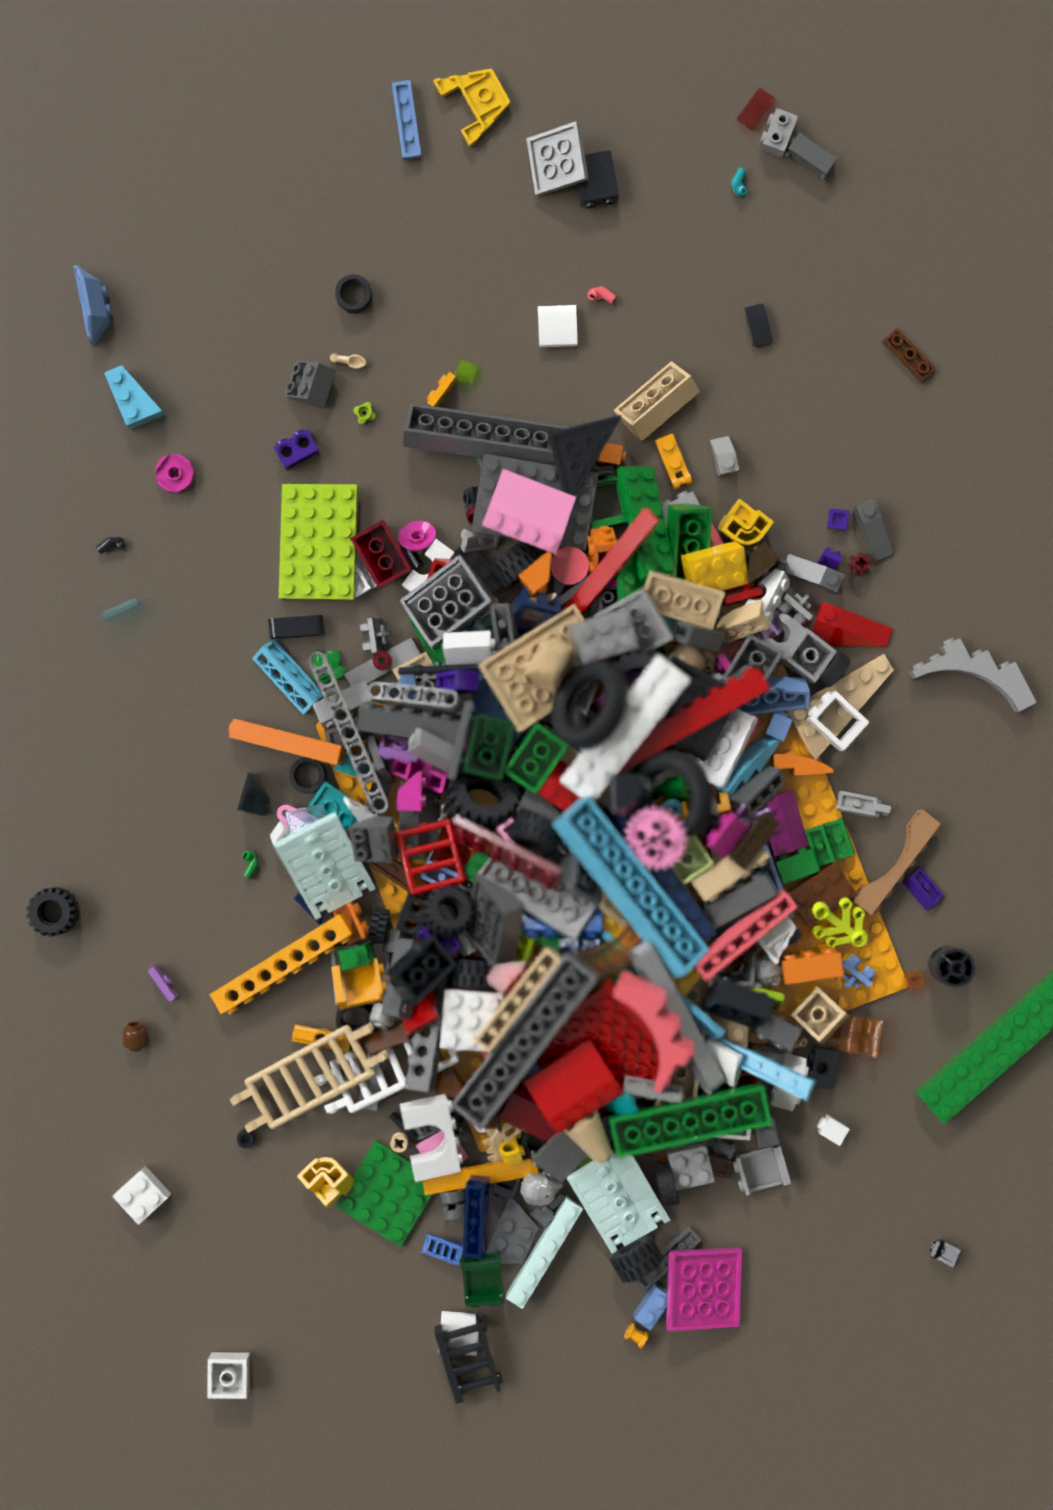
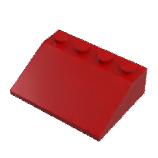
(573, 1086)

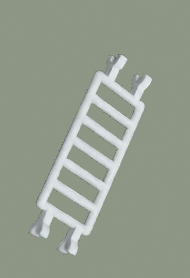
(385, 1091)

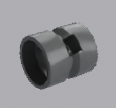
(453, 1197)

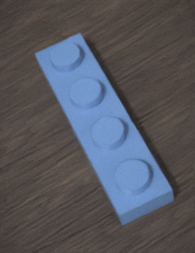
(406, 120)

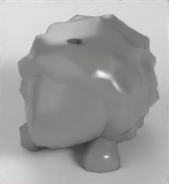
(767, 972)
(539, 1188)

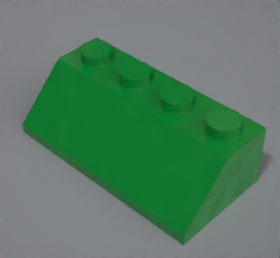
(688, 531)

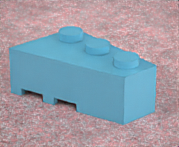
(131, 398)

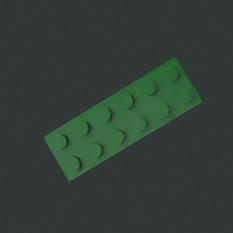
(639, 492)

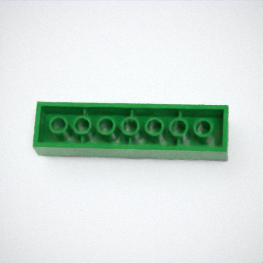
(690, 1120)

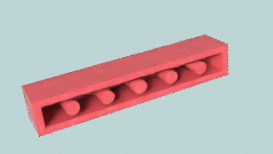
(744, 934)

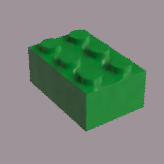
(536, 757)

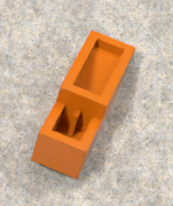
(799, 764)

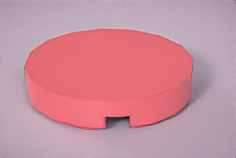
(569, 565)

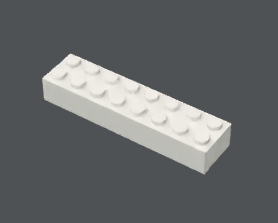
(645, 706)

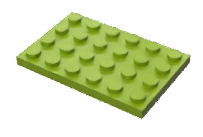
(316, 541)

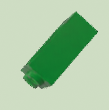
(610, 480)

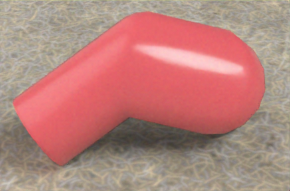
(601, 293)

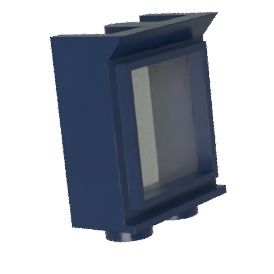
(532, 614)

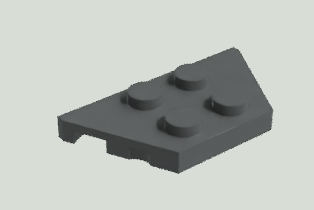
(513, 1234)

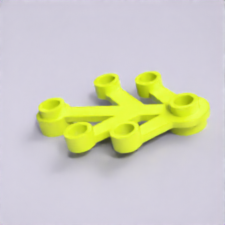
(856, 936)

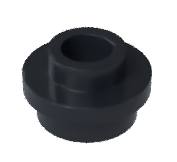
(242, 1143)

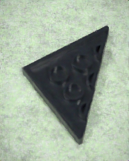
(577, 450)

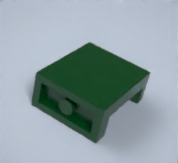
(482, 1280)

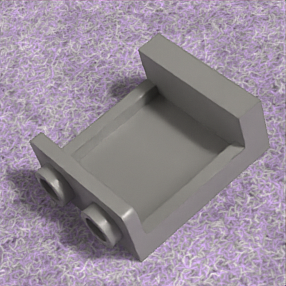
(761, 1169)

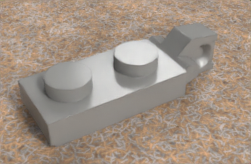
(861, 805)

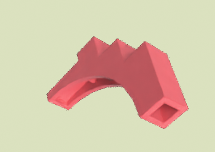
(649, 1003)

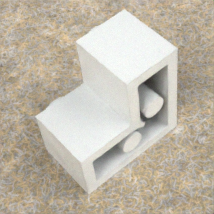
(781, 1097)

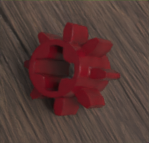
(863, 559)

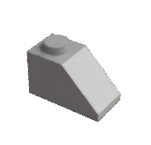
(724, 456)

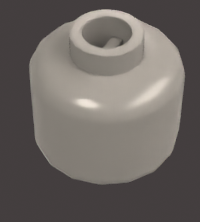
(378, 1020)

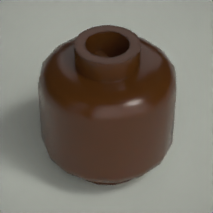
(134, 1036)

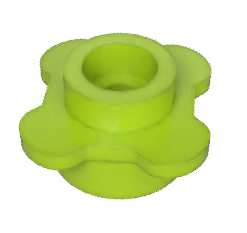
(366, 407)

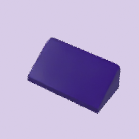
(923, 888)

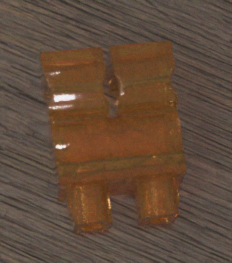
(850, 1039)

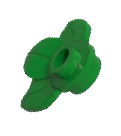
(334, 660)

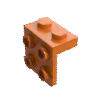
(600, 540)
(352, 913)

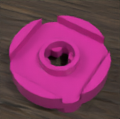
(185, 472)

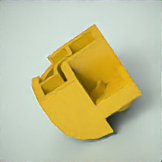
(744, 524)
(326, 1179)

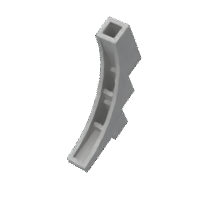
(1006, 679)

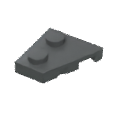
(379, 764)

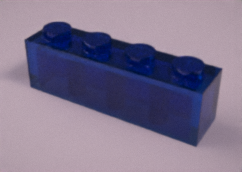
(476, 1216)

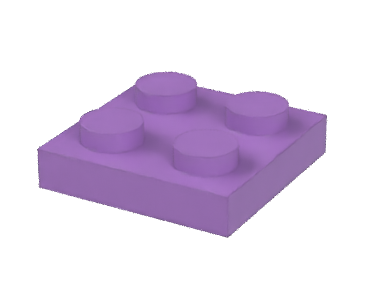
(395, 747)

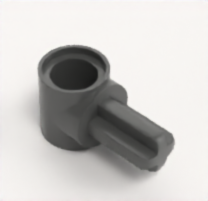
(545, 1213)

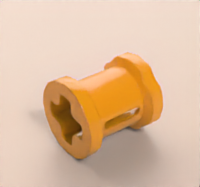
(636, 1335)

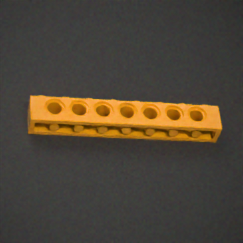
(222, 996)

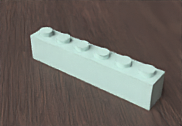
(544, 1251)

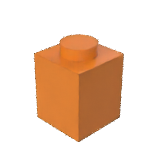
(611, 455)

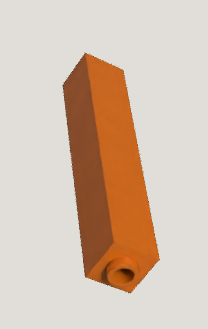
(287, 741)

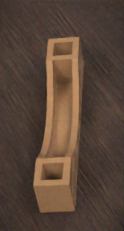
(918, 832)

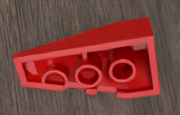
(848, 629)

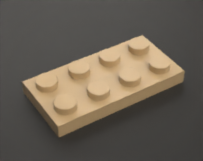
(684, 599)

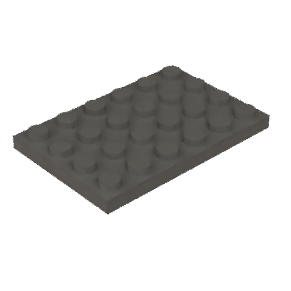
(580, 517)

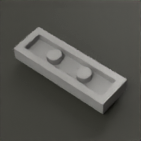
(645, 1087)

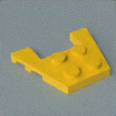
(483, 96)

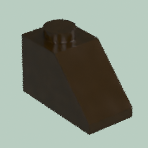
(761, 564)

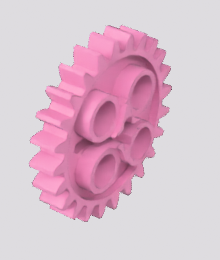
(666, 853)

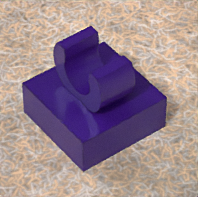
(830, 559)

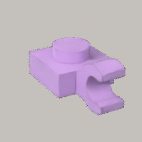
(774, 628)

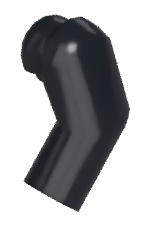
(109, 542)

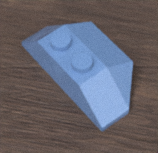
(93, 304)

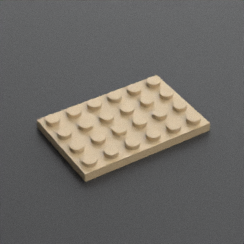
(519, 696)

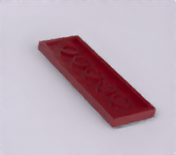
(506, 853)

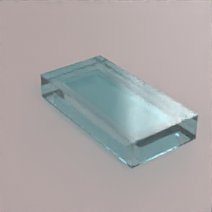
(121, 609)

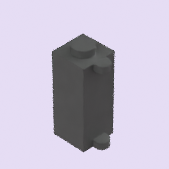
(810, 155)

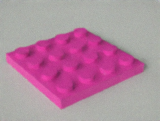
(704, 1289)

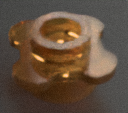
(919, 979)

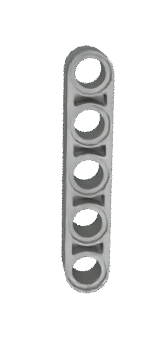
(406, 693)

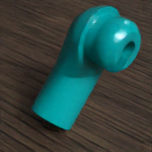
(737, 184)

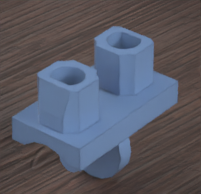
(865, 976)

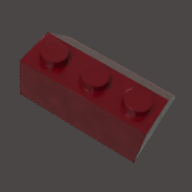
(381, 554)
(525, 1114)

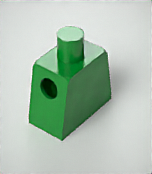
(356, 956)

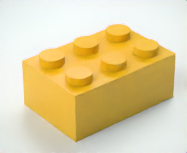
(717, 566)

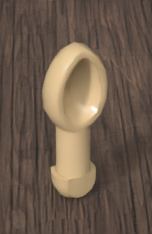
(354, 361)

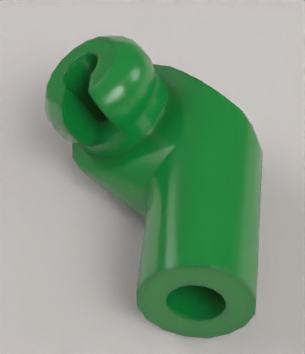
(252, 863)

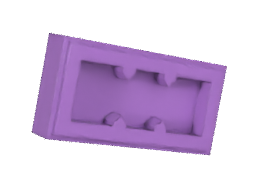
(163, 982)

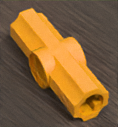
(308, 1035)

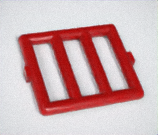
(406, 853)

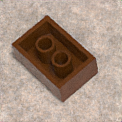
(824, 886)

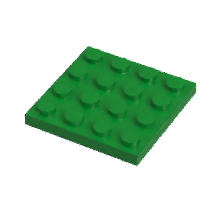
(385, 1194)

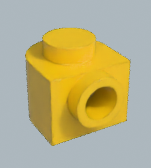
(511, 1152)

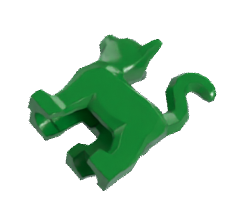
(673, 788)

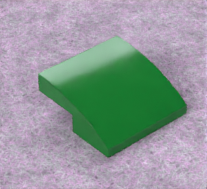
(830, 841)

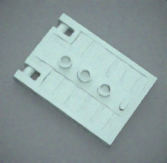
(324, 865)
(618, 1199)

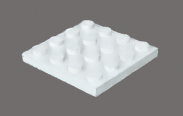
(727, 748)

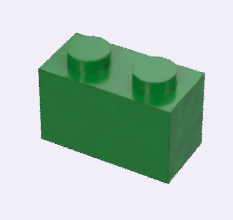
(796, 865)

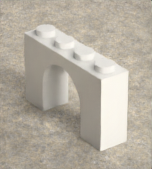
(444, 1158)

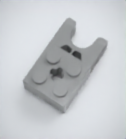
(796, 644)

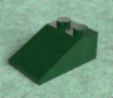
(488, 748)

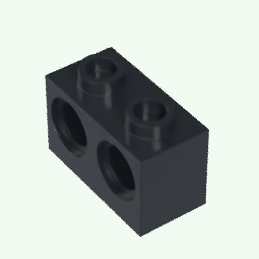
(411, 911)

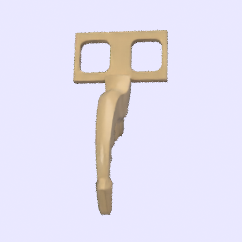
(494, 1141)

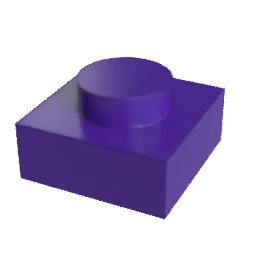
(837, 519)

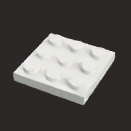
(465, 1016)

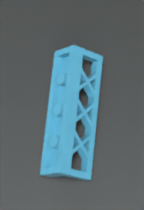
(290, 674)

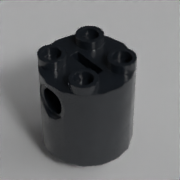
(951, 966)

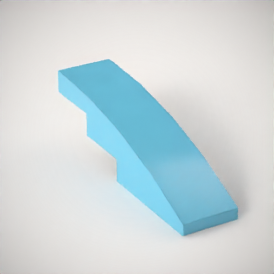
(751, 760)

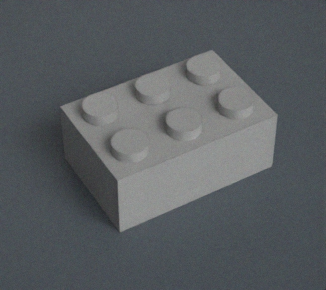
(602, 636)

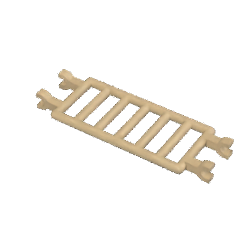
(298, 1057)

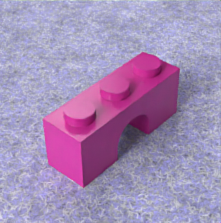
(435, 778)

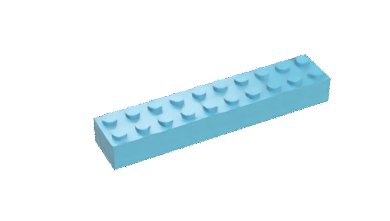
(630, 886)

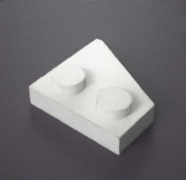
(777, 938)

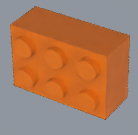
(811, 965)

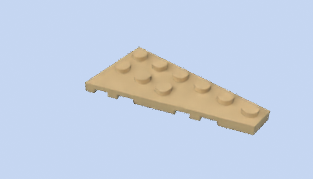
(854, 688)

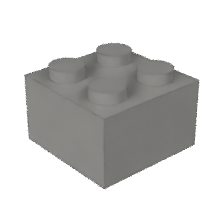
(690, 1164)

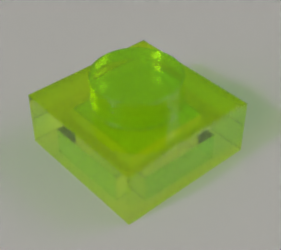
(466, 371)

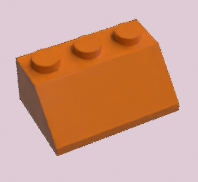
(537, 576)

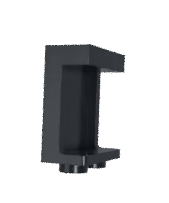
(602, 181)

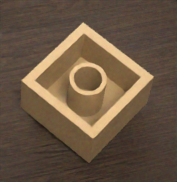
(820, 1015)

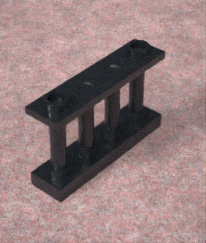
(455, 1371)

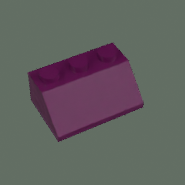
(791, 832)

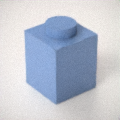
(778, 725)

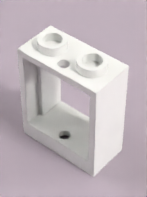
(850, 735)

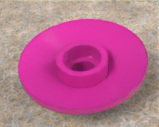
(417, 535)

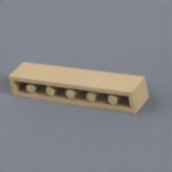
(517, 999)

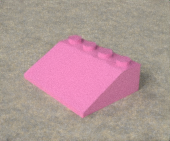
(529, 511)

